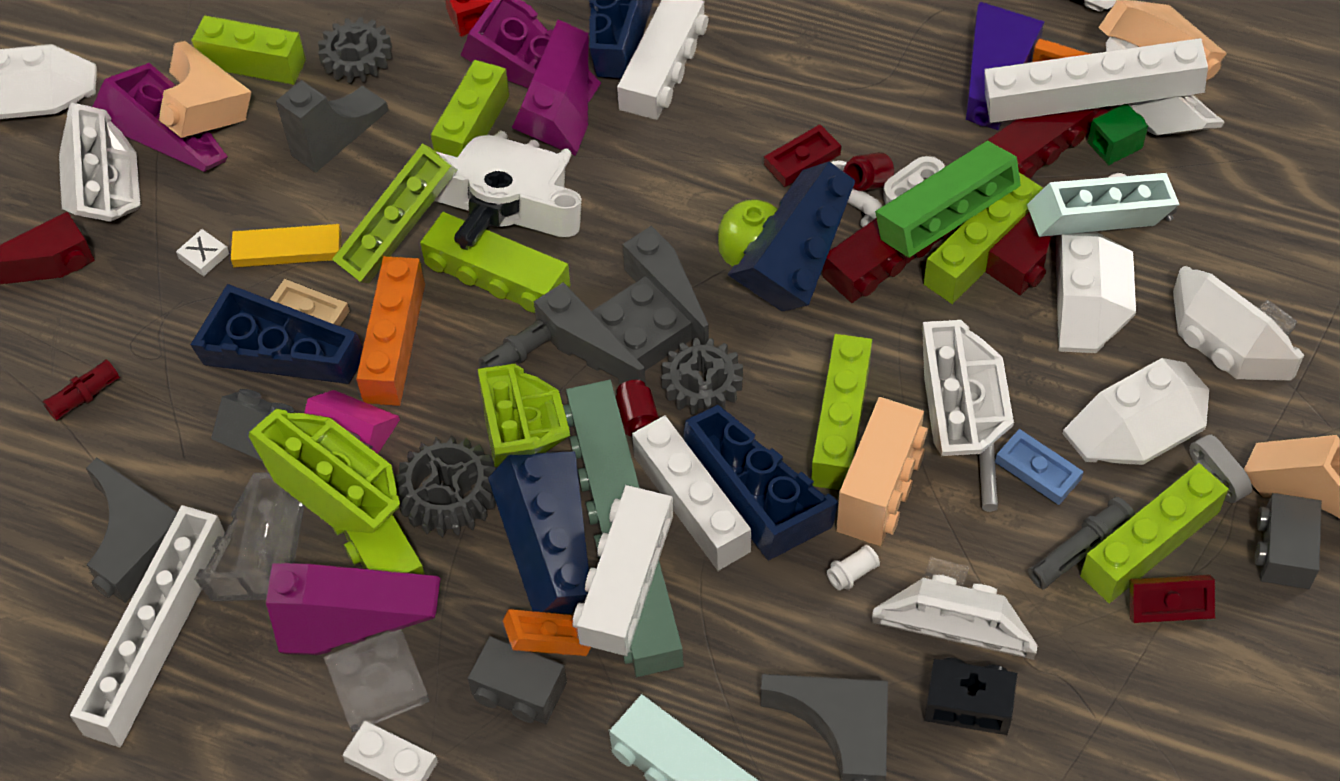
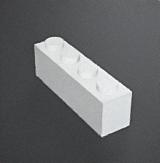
(661, 57)
(694, 493)
(624, 570)

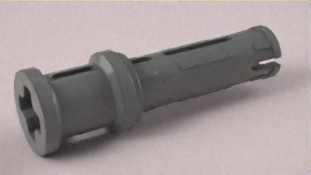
(1073, 550)

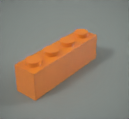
(391, 331)

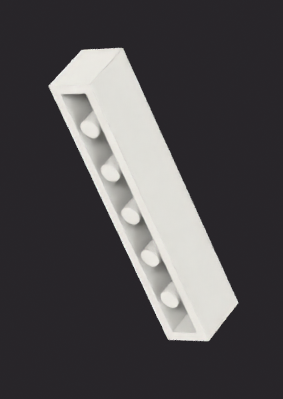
(1096, 80)
(147, 629)

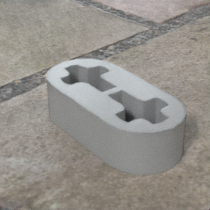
(1220, 463)

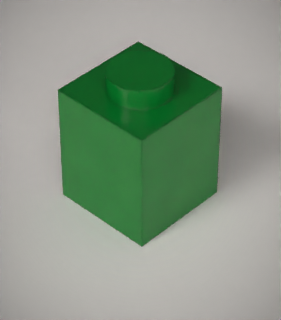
(1117, 134)

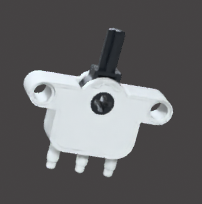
(511, 185)

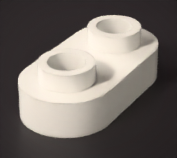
(911, 176)

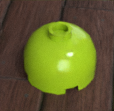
(741, 227)

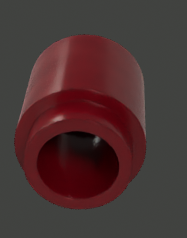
(870, 170)
(635, 405)

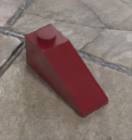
(44, 252)
(1019, 257)

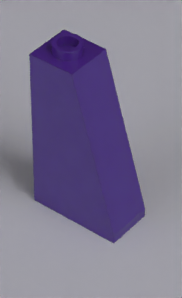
(998, 41)

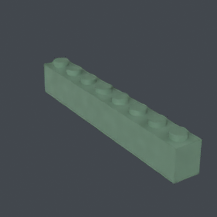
(605, 472)

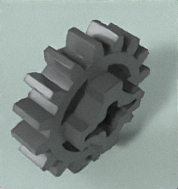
(355, 49)
(685, 383)

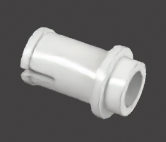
(853, 567)

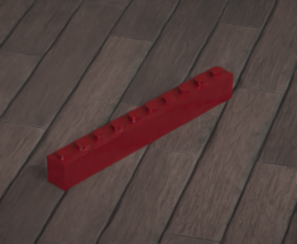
(866, 261)

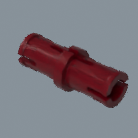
(81, 390)

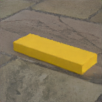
(285, 245)

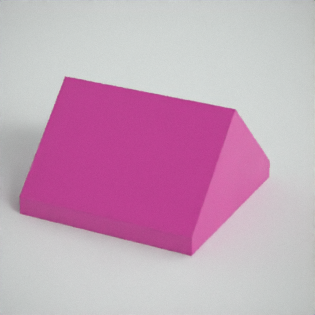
(355, 416)

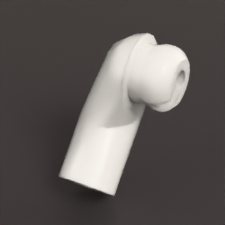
(866, 204)

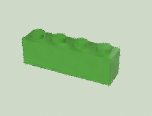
(948, 198)

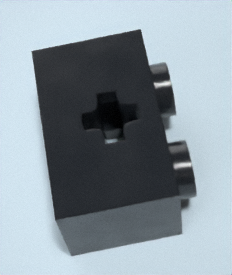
(985, 711)

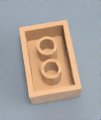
(881, 472)

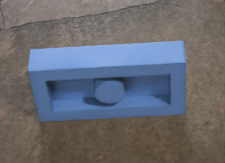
(1039, 466)

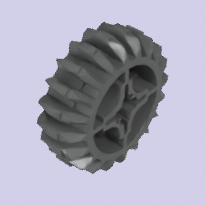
(437, 504)

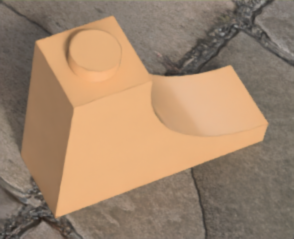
(1157, 24)
(204, 97)
(1298, 469)

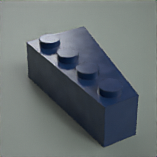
(616, 33)
(796, 240)
(275, 339)
(765, 491)
(544, 527)

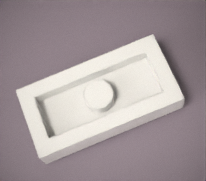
(388, 755)

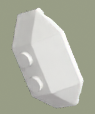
(42, 80)
(1171, 114)
(97, 166)
(1092, 290)
(1231, 329)
(964, 389)
(1141, 415)
(958, 615)

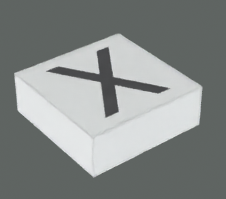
(202, 252)

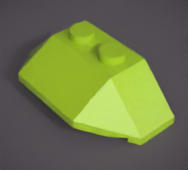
(520, 412)
(327, 470)

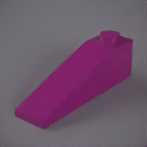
(514, 40)
(558, 94)
(135, 104)
(334, 605)

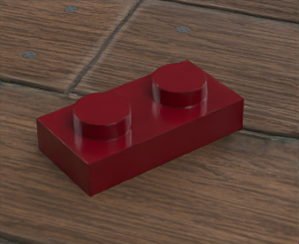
(801, 153)
(1172, 598)

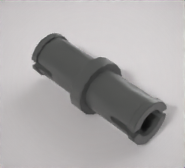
(517, 347)

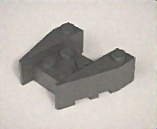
(635, 325)

